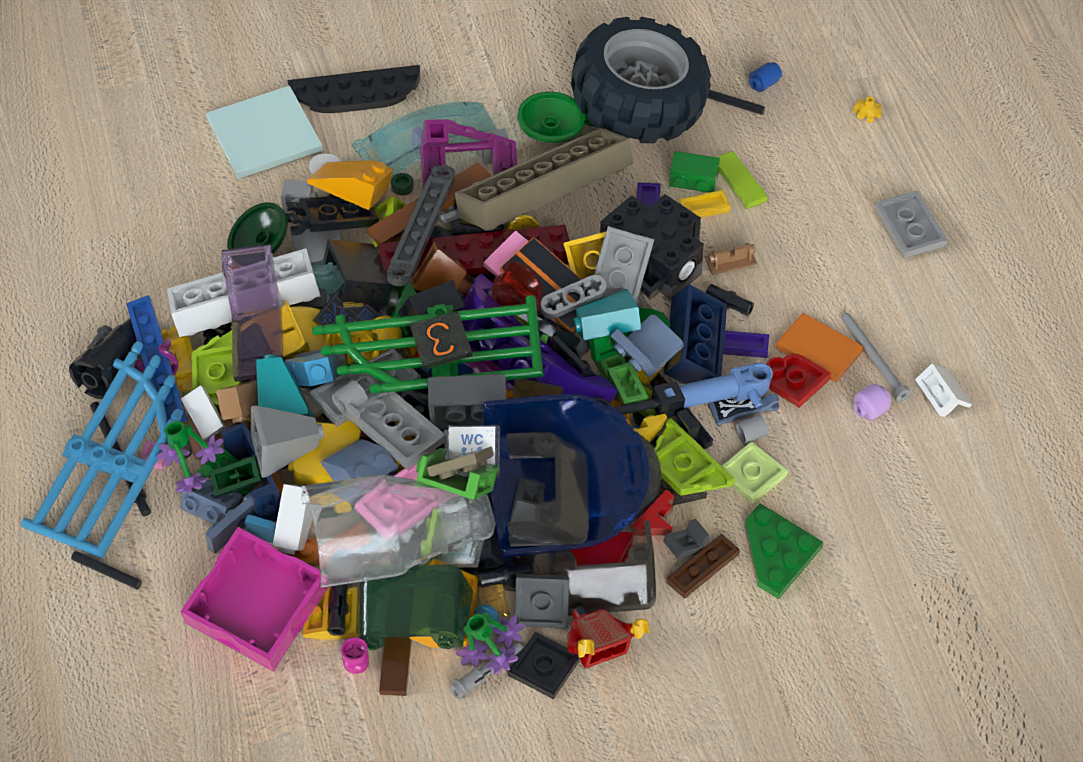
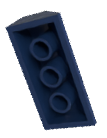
(701, 326)

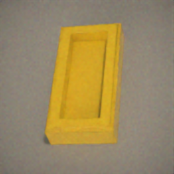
(707, 204)

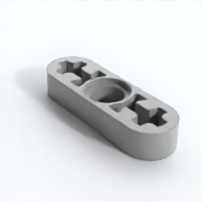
(560, 310)

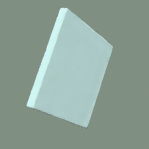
(264, 132)

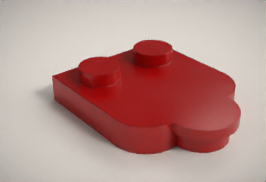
(796, 378)

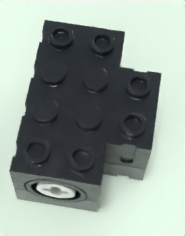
(676, 236)

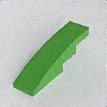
(623, 377)

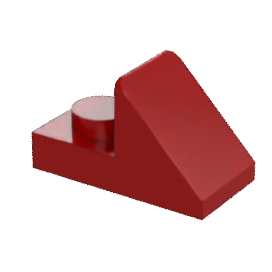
(660, 507)

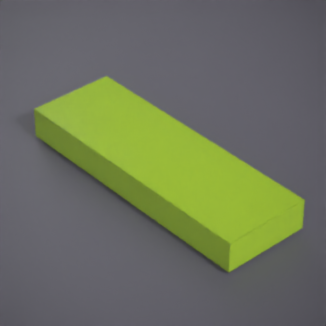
(741, 180)

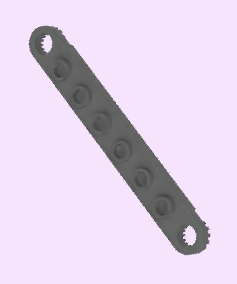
(420, 225)

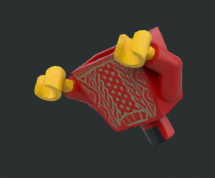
(601, 636)

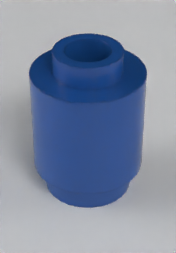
(765, 76)

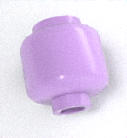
(872, 402)

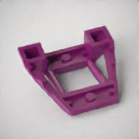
(435, 140)

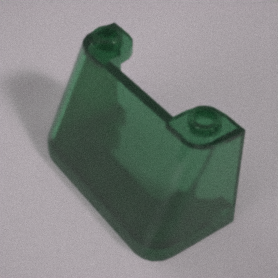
(416, 604)

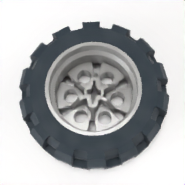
(640, 79)

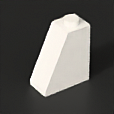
(292, 521)

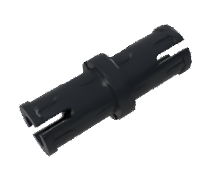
(731, 299)
(502, 575)
(338, 617)

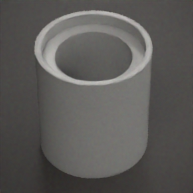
(751, 429)

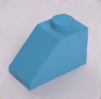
(314, 369)

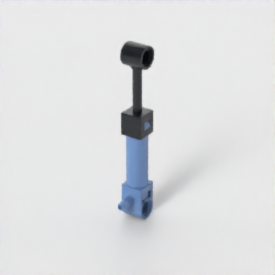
(669, 398)

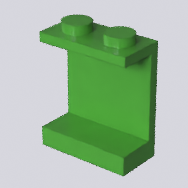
(479, 483)

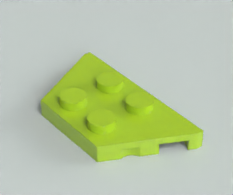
(214, 366)
(687, 464)

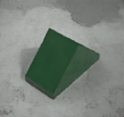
(236, 477)

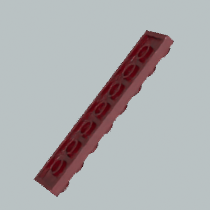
(474, 249)

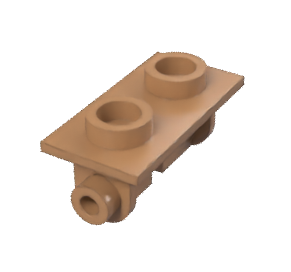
(729, 260)

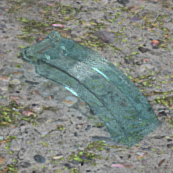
(400, 140)

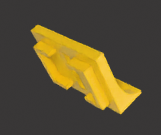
(293, 340)

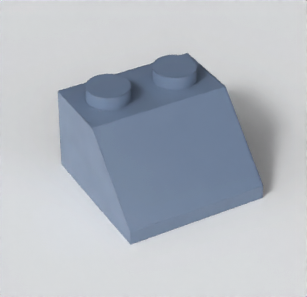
(359, 461)

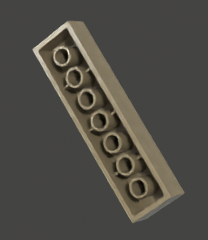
(543, 179)

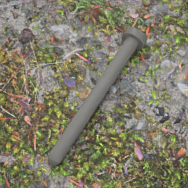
(900, 392)

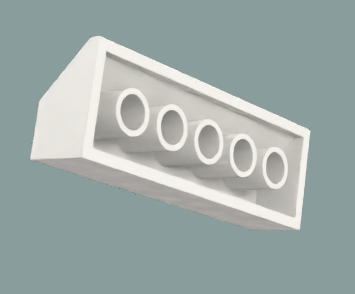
(206, 304)

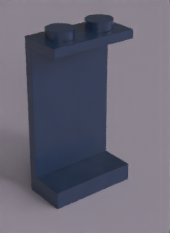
(267, 498)

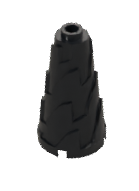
(95, 365)

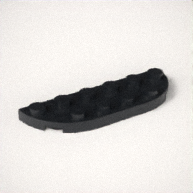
(356, 89)

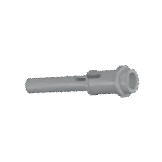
(475, 677)

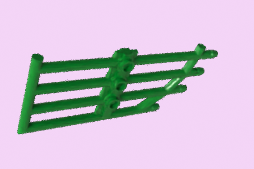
(392, 384)

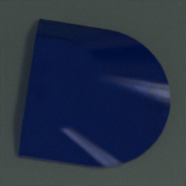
(614, 463)

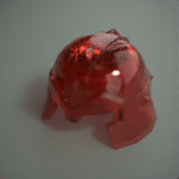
(516, 284)

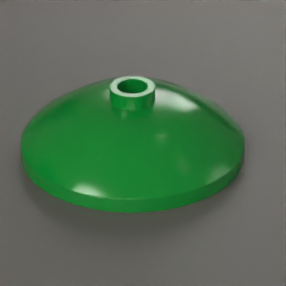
(550, 117)

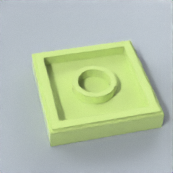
(754, 472)

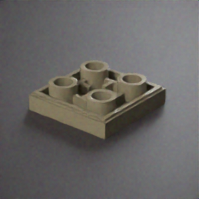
(461, 463)

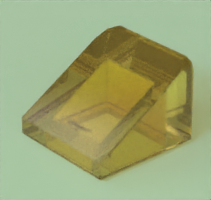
(495, 597)

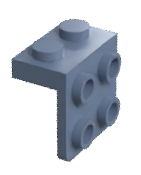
(649, 346)

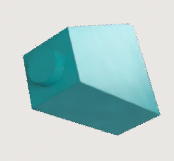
(608, 315)
(279, 387)

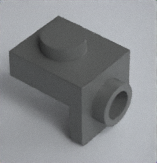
(687, 541)

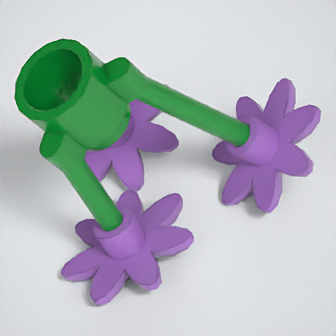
(178, 438)
(480, 628)

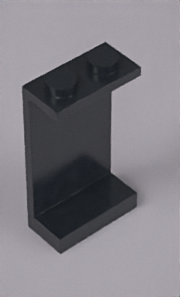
(361, 270)

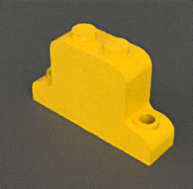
(308, 468)

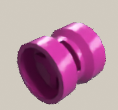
(355, 655)

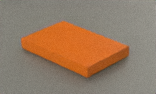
(820, 345)

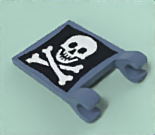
(730, 410)

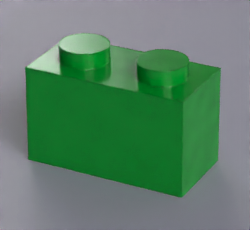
(694, 172)

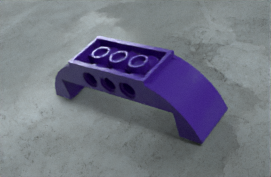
(555, 368)

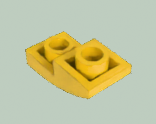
(651, 426)

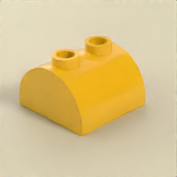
(586, 254)

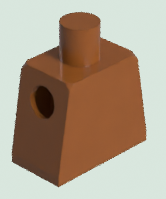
(440, 268)

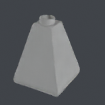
(282, 437)

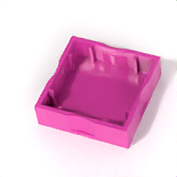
(254, 599)

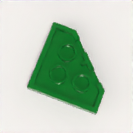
(778, 549)

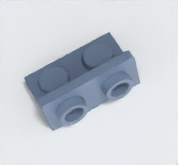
(208, 506)

